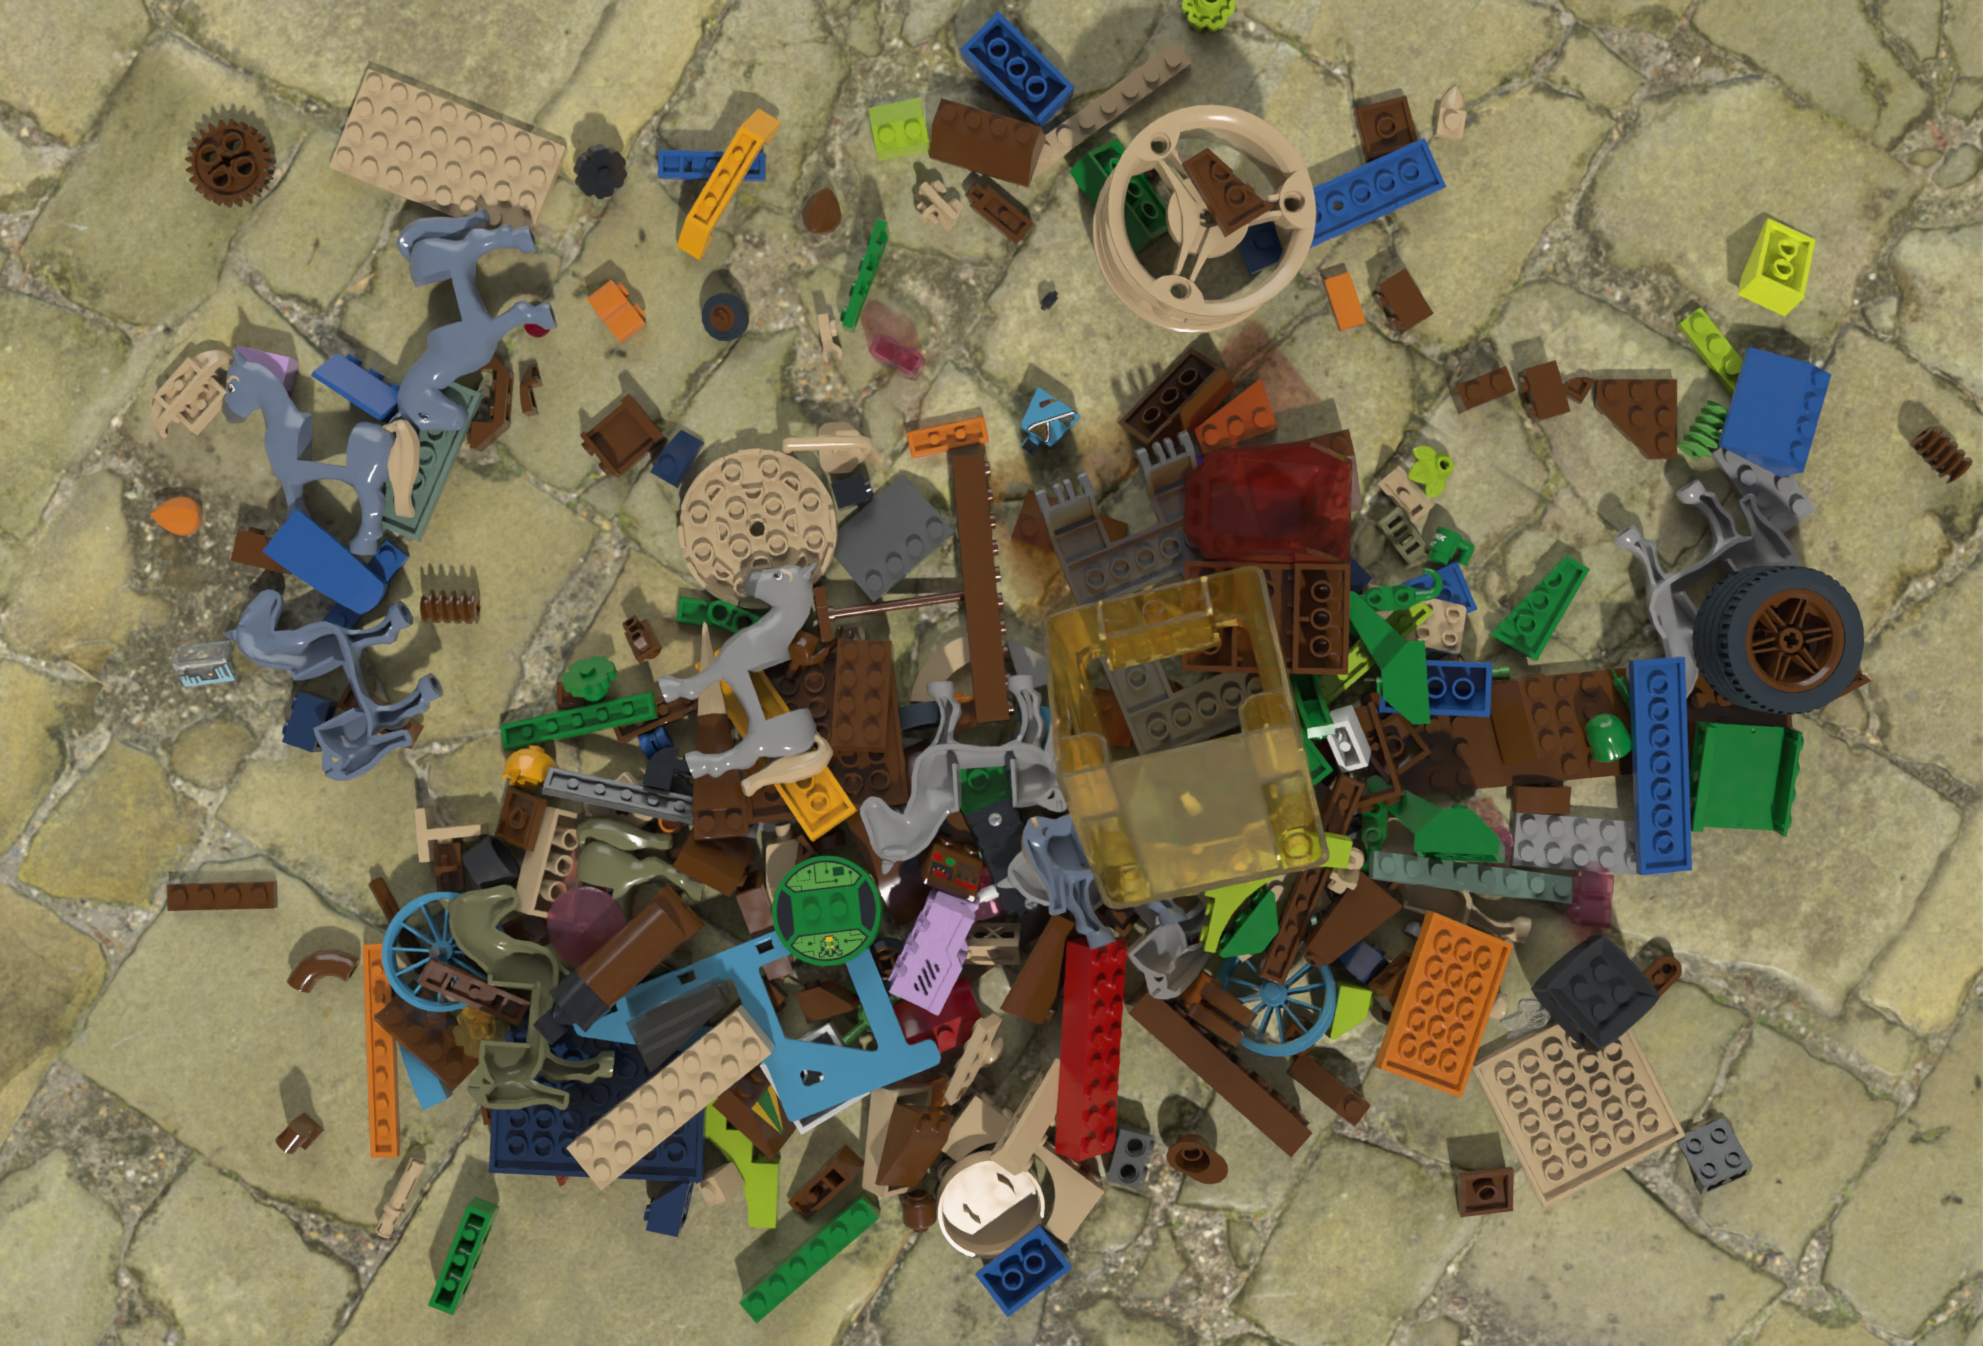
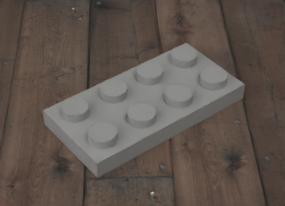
(1777, 497)

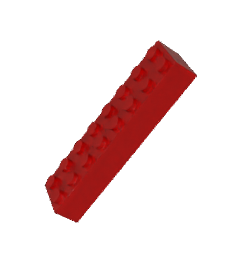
(1090, 1049)

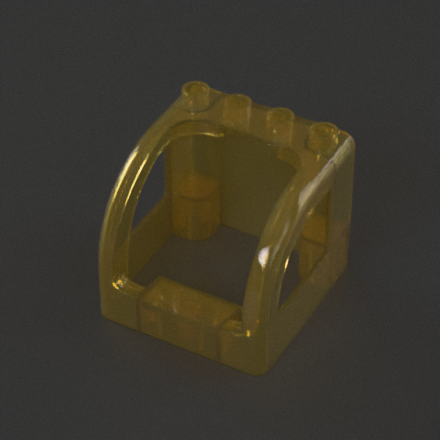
(1194, 811)

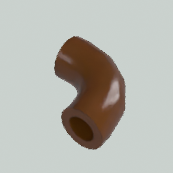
(322, 964)

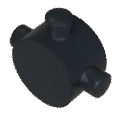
(1049, 300)

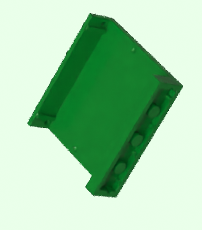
(1743, 776)

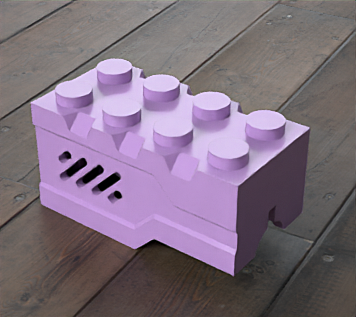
(934, 951)

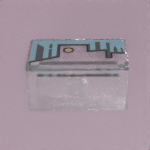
(204, 663)

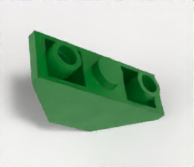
(1251, 927)

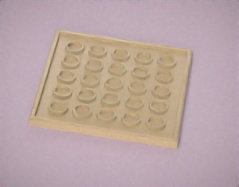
(1574, 1109)

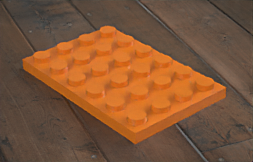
(1443, 1004)

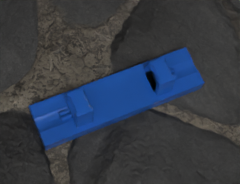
(701, 165)

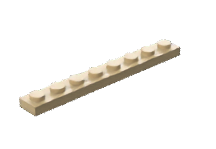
(1111, 106)

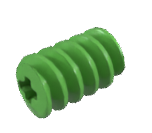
(1704, 431)

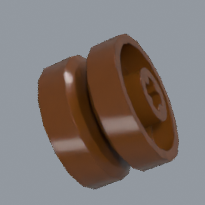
(1222, 1013)

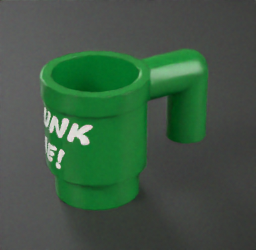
(1445, 544)

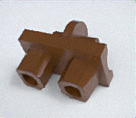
(641, 639)
(449, 867)

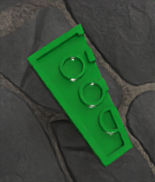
(1540, 611)

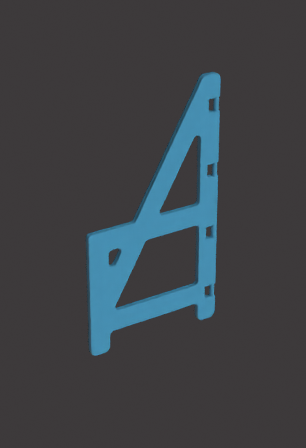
(845, 1069)

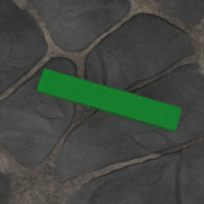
(579, 721)

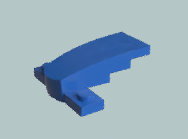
(330, 568)

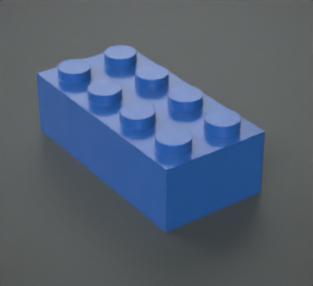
(1016, 71)

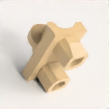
(935, 208)
(1344, 878)

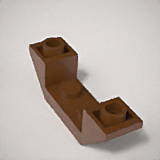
(482, 433)

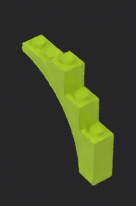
(1229, 898)
(758, 1173)

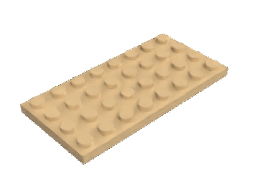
(446, 155)

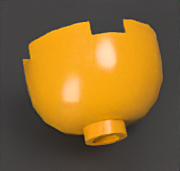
(528, 768)

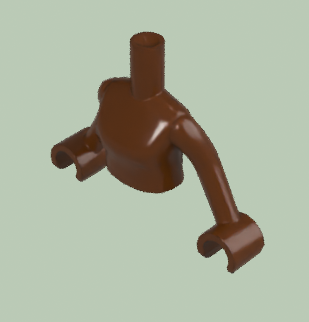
(803, 650)

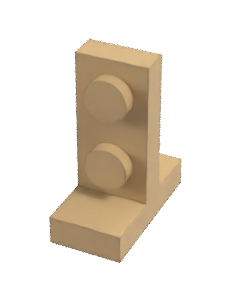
(428, 834)

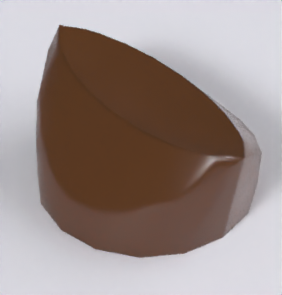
(822, 212)

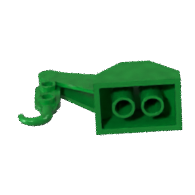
(1400, 662)
(1438, 832)

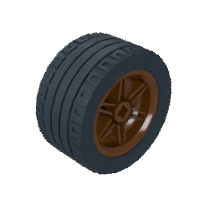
(1803, 650)

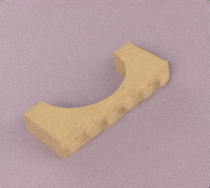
(1074, 1189)

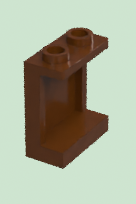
(622, 438)

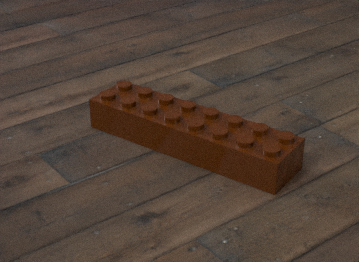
(1223, 1072)

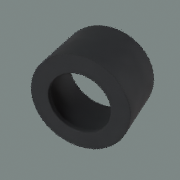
(491, 863)

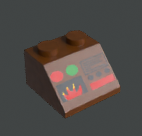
(951, 867)

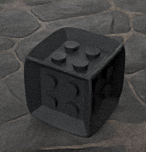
(1595, 993)

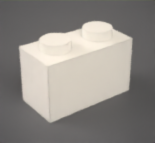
(1349, 741)

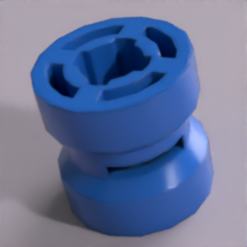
(655, 741)

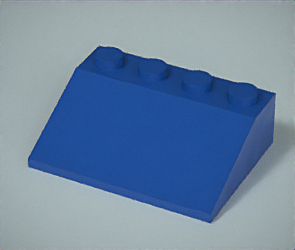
(1774, 411)

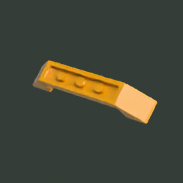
(724, 182)

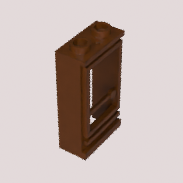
(1369, 720)

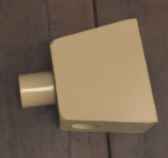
(781, 853)

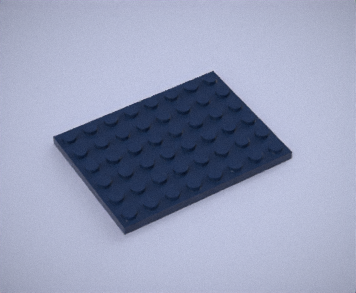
(538, 1135)

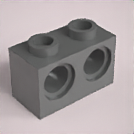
(1124, 1155)

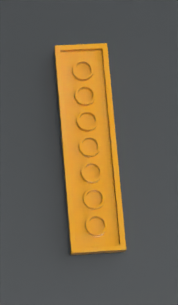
(815, 801)

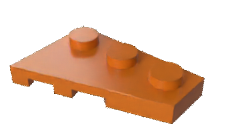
(1237, 421)

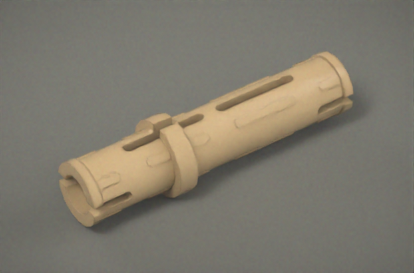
(395, 1207)

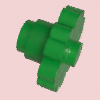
(590, 678)

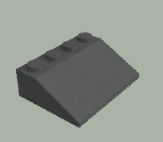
(890, 538)

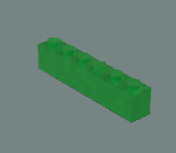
(810, 1256)

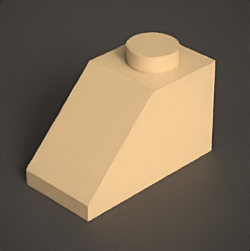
(720, 1184)

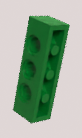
(463, 1255)

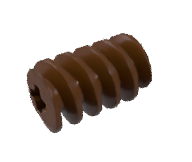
(1943, 452)
(450, 608)

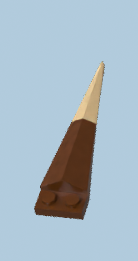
(718, 802)

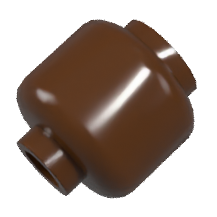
(919, 1210)

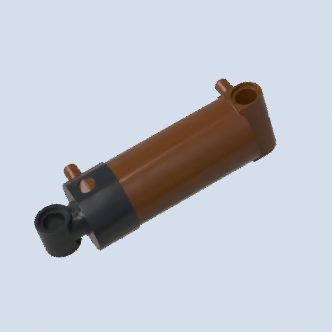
(619, 964)

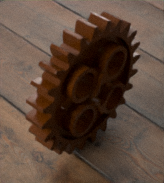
(239, 185)

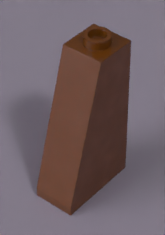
(758, 917)
(1348, 921)

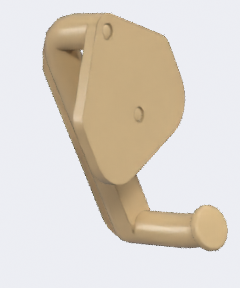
(838, 444)

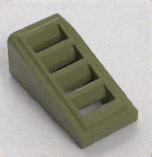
(1409, 530)

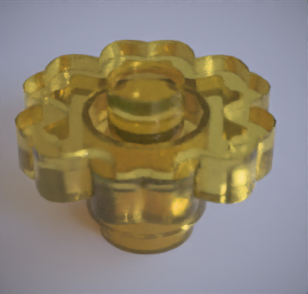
(478, 1026)

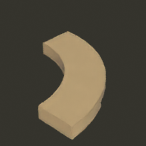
(941, 667)

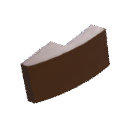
(1541, 799)

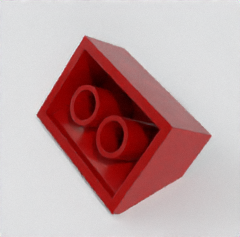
(950, 1027)

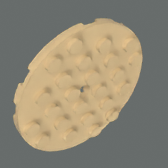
(751, 489)

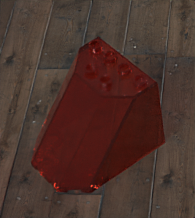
(1271, 504)

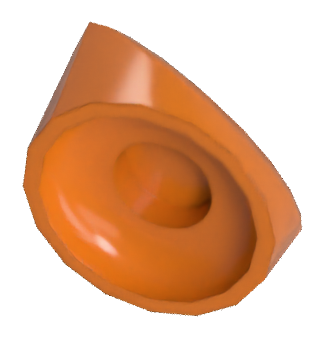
(179, 515)

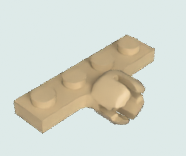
(979, 1052)

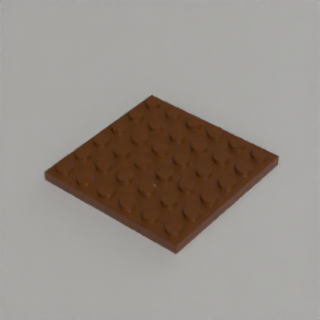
(857, 772)

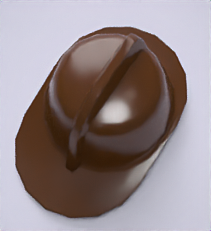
(1196, 1159)

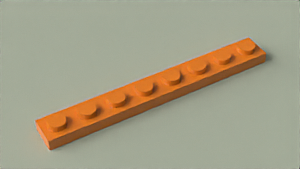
(380, 1059)

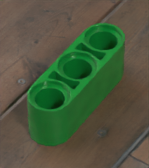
(733, 614)

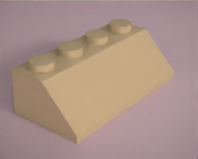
(552, 864)
(880, 1113)
(1029, 1122)

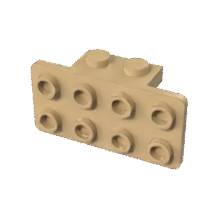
(1441, 630)

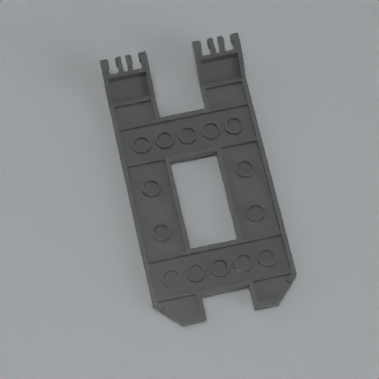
(1108, 570)

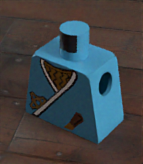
(1046, 422)

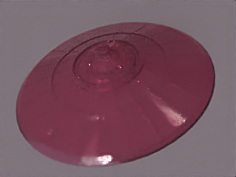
(583, 922)

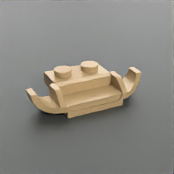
(191, 393)

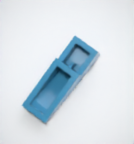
(426, 1086)

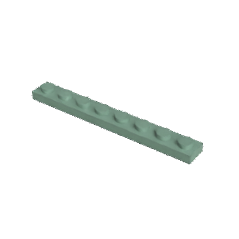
(1470, 877)

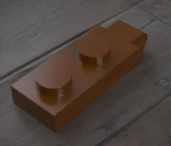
(999, 212)

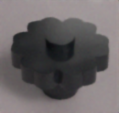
(600, 171)

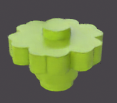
(1208, 13)

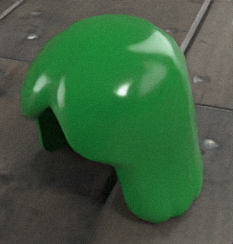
(1607, 738)

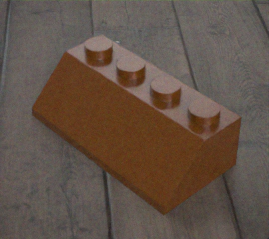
(986, 142)
(1178, 401)
(1032, 531)

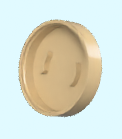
(986, 1206)

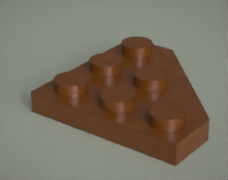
(1642, 413)

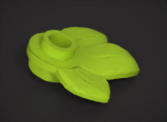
(1428, 470)

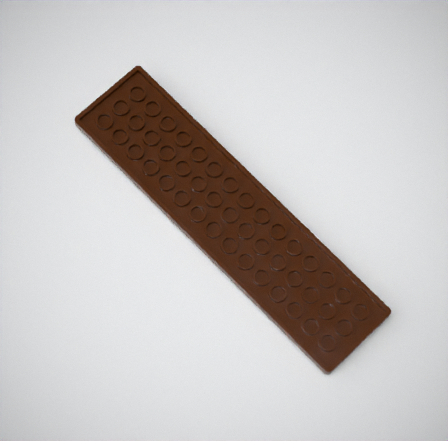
(1469, 757)

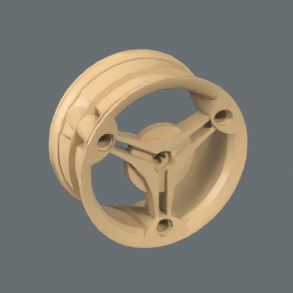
(1292, 213)

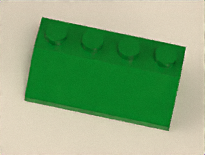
(1142, 206)

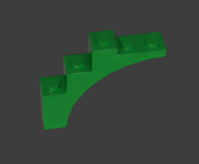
(1311, 706)

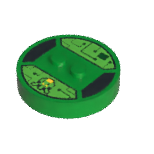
(827, 911)

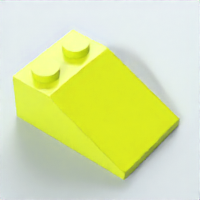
(1777, 268)

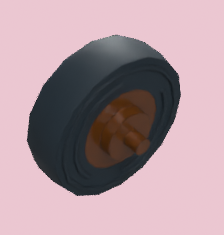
(725, 316)

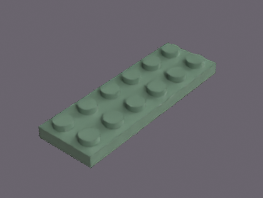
(437, 458)

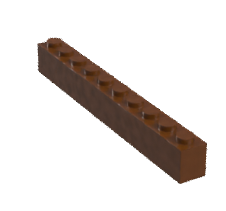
(980, 589)

